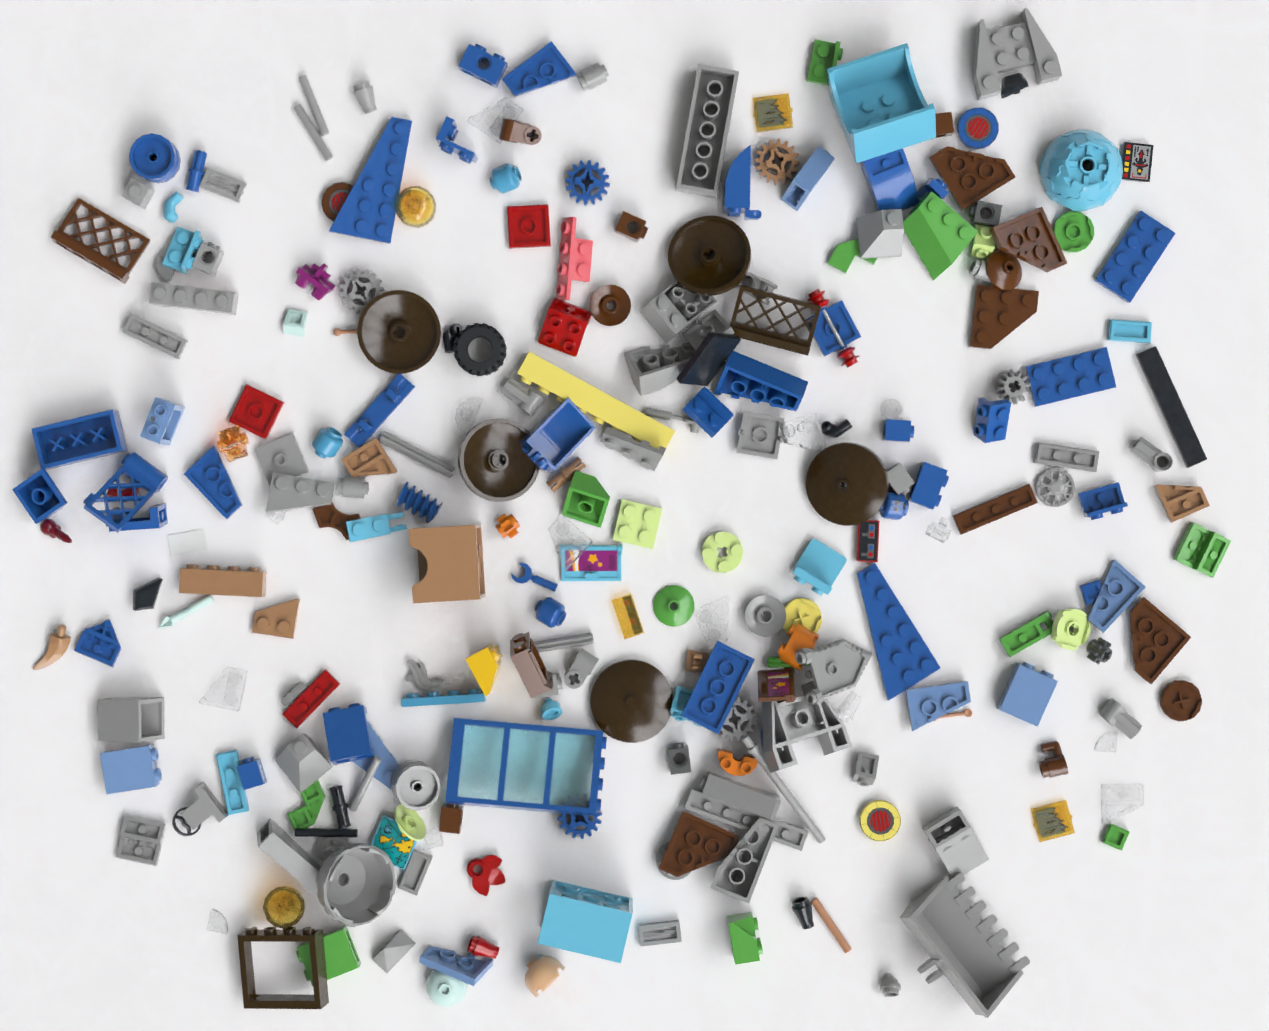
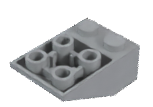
(675, 310)
(955, 842)

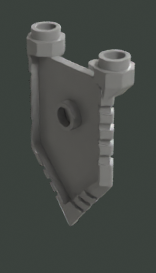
(832, 668)

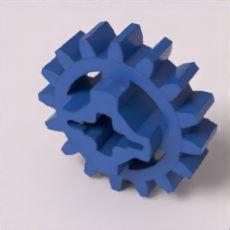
(577, 181)
(587, 822)

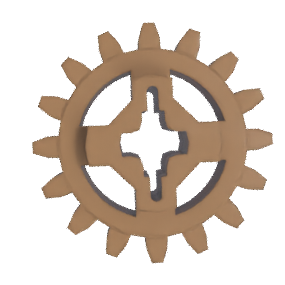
(786, 158)

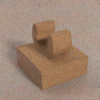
(696, 661)

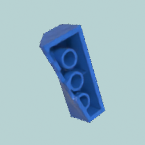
(760, 383)

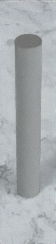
(313, 105)
(313, 132)
(365, 783)

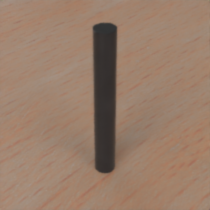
(317, 832)

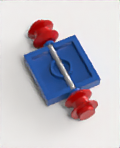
(834, 329)

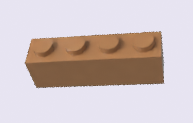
(222, 582)

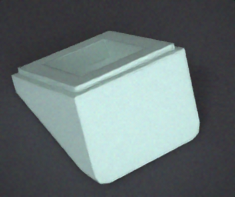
(295, 322)

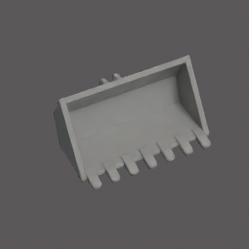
(963, 945)

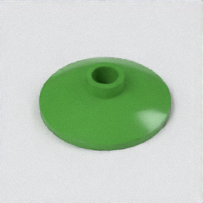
(665, 598)

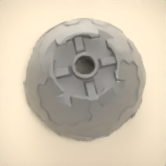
(366, 887)

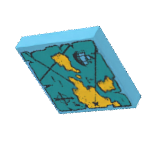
(393, 842)

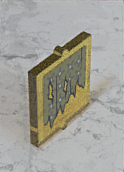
(772, 112)
(1052, 820)

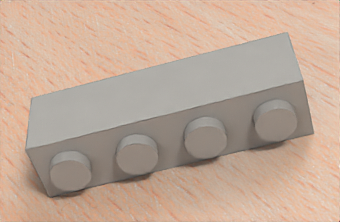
(193, 298)

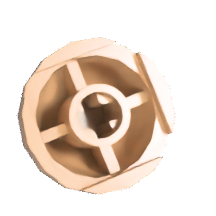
(542, 973)

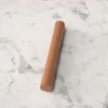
(831, 925)

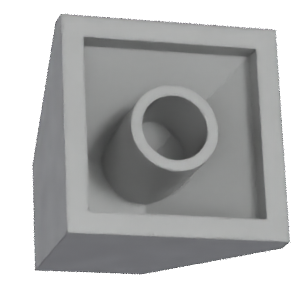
(880, 234)
(303, 762)

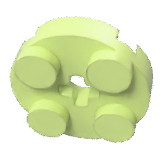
(710, 552)
(1061, 624)

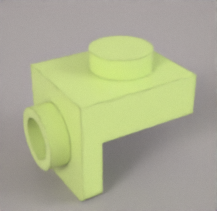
(982, 243)

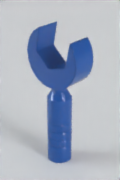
(535, 578)

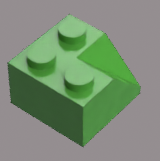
(743, 939)

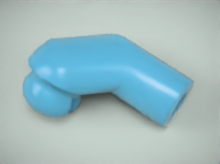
(169, 207)

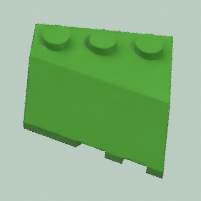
(937, 233)

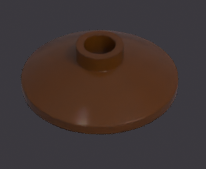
(997, 270)
(602, 297)

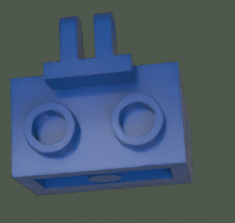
(890, 181)
(737, 188)
(557, 436)

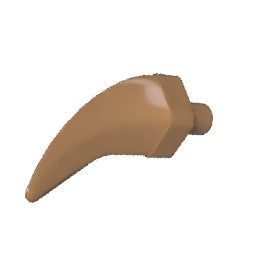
(57, 647)

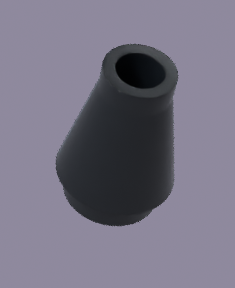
(803, 910)

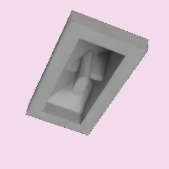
(394, 951)

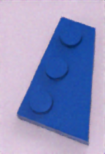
(539, 71)
(215, 483)

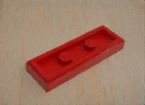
(311, 698)

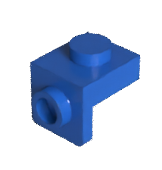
(936, 186)

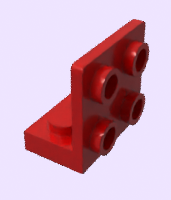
(564, 327)

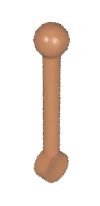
(337, 332)
(967, 712)

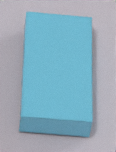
(1129, 331)

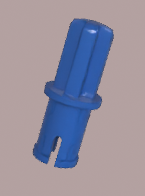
(196, 171)

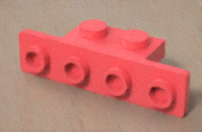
(574, 259)

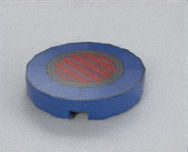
(977, 128)

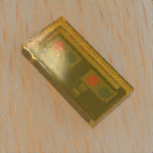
(627, 616)

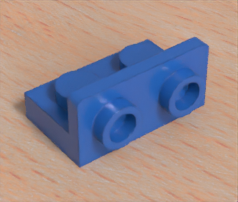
(708, 412)

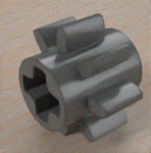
(1099, 650)

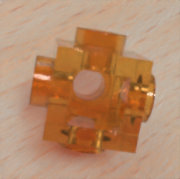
(233, 443)

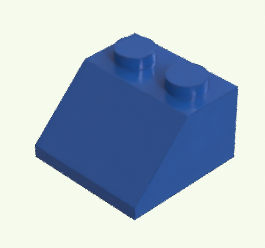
(40, 496)

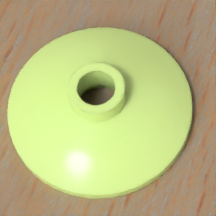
(410, 823)

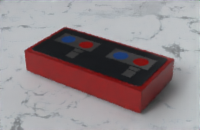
(868, 541)

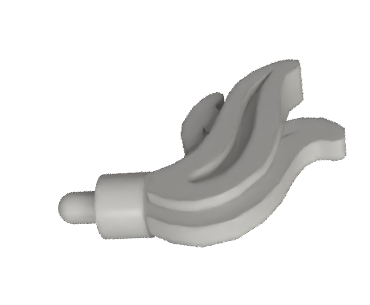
(420, 678)

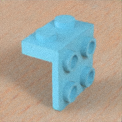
(818, 567)

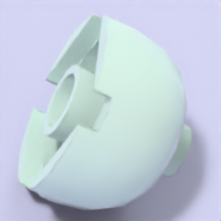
(445, 989)

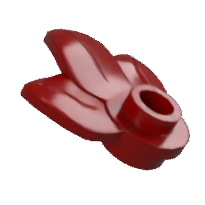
(489, 873)

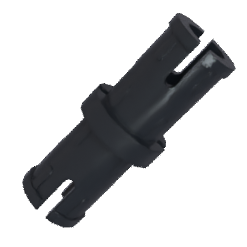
(340, 806)

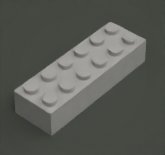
(707, 131)

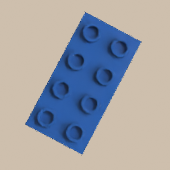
(79, 439)

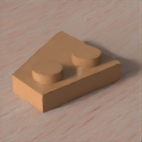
(369, 460)
(1181, 500)
(277, 620)

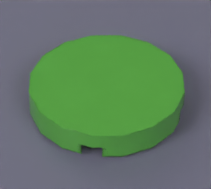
(1073, 231)

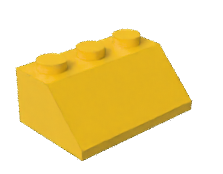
(485, 667)

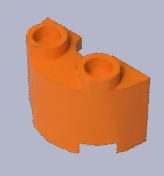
(799, 638)
(734, 766)

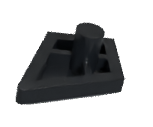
(1013, 84)
(146, 595)

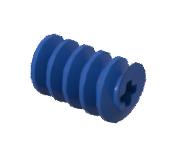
(418, 503)

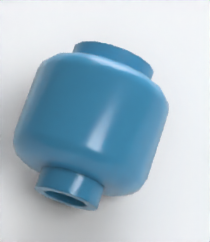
(505, 178)
(327, 442)

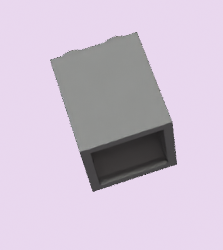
(131, 719)

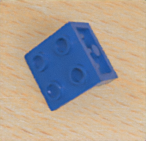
(449, 133)

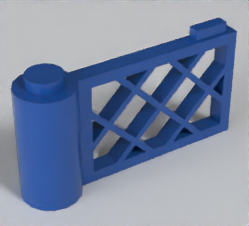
(138, 471)

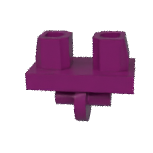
(316, 276)

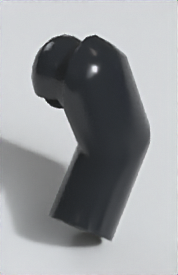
(449, 337)
(835, 430)

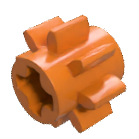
(507, 525)

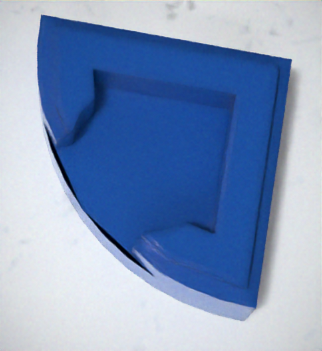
(1090, 591)

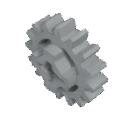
(352, 296)
(744, 716)

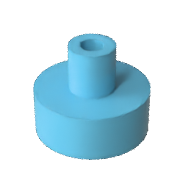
(551, 709)

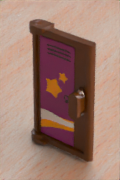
(776, 685)

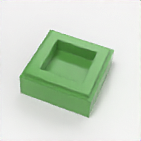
(1115, 836)

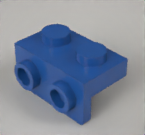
(991, 420)
(1102, 500)

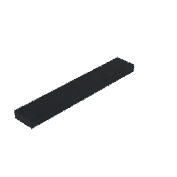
(1171, 407)

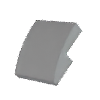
(140, 840)

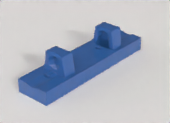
(379, 410)

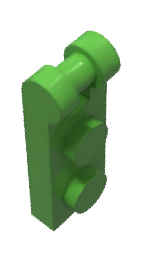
(1027, 634)

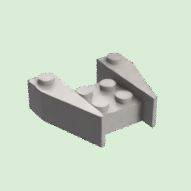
(1009, 50)
(796, 722)

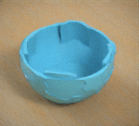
(1067, 180)

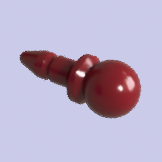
(50, 528)

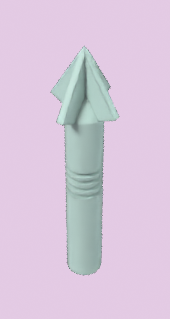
(169, 621)

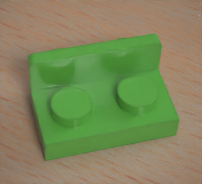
(823, 57)

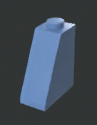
(807, 178)

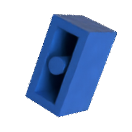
(928, 486)

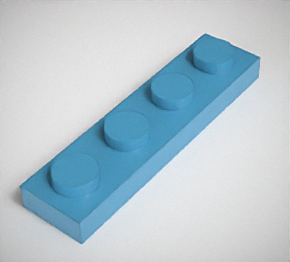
(434, 698)

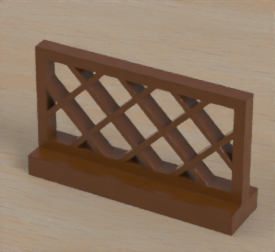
(95, 257)

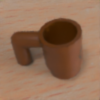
(1054, 765)

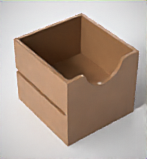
(448, 563)

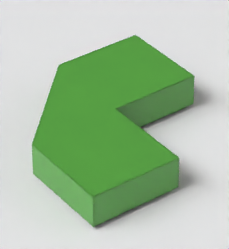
(844, 255)
(307, 814)

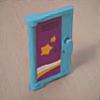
(598, 563)

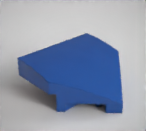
(100, 643)

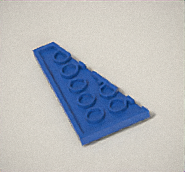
(371, 203)
(897, 643)

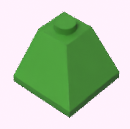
(586, 500)

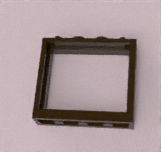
(283, 1001)

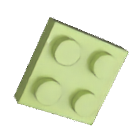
(637, 524)

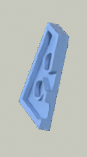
(1114, 597)
(935, 701)
(388, 763)
(460, 967)

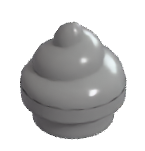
(890, 986)

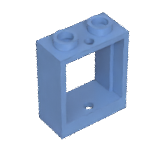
(166, 421)

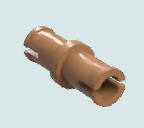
(565, 474)

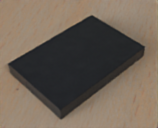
(708, 359)

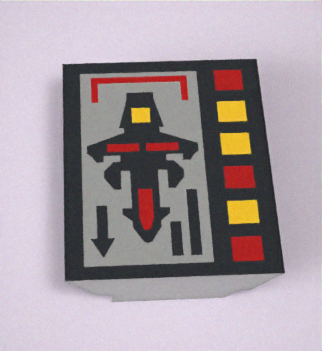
(1137, 162)

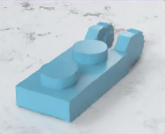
(372, 527)

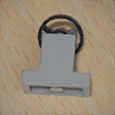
(199, 811)

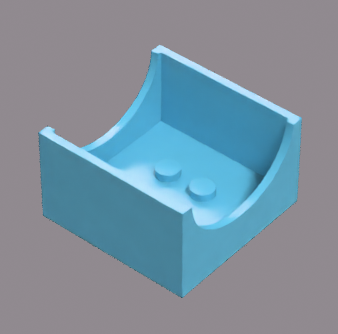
(880, 103)
(586, 921)

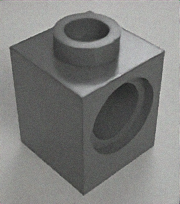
(994, 211)
(678, 768)

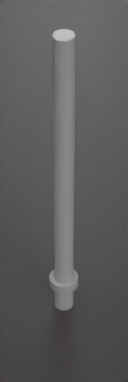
(752, 748)

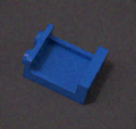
(157, 519)
(347, 734)

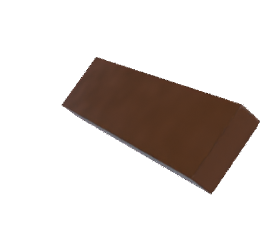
(994, 509)

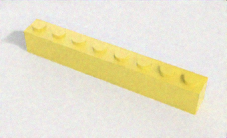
(593, 401)

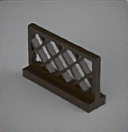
(769, 337)

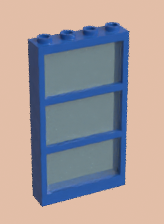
(525, 767)

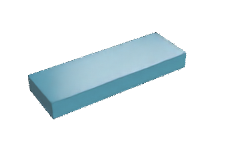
(233, 791)

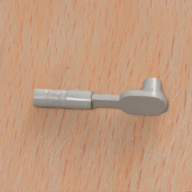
(668, 415)

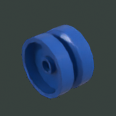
(156, 146)

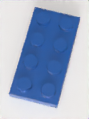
(1134, 256)
(1070, 376)
(717, 687)

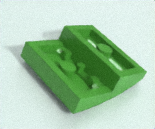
(1201, 549)

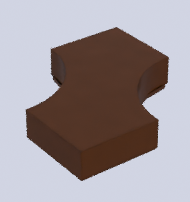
(331, 517)

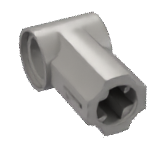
(525, 398)
(1150, 454)
(1116, 715)

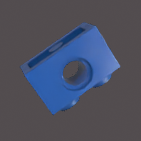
(492, 74)

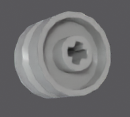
(424, 793)

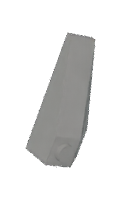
(656, 368)
(743, 866)

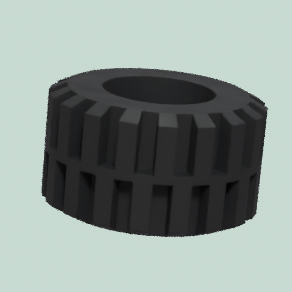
(467, 336)

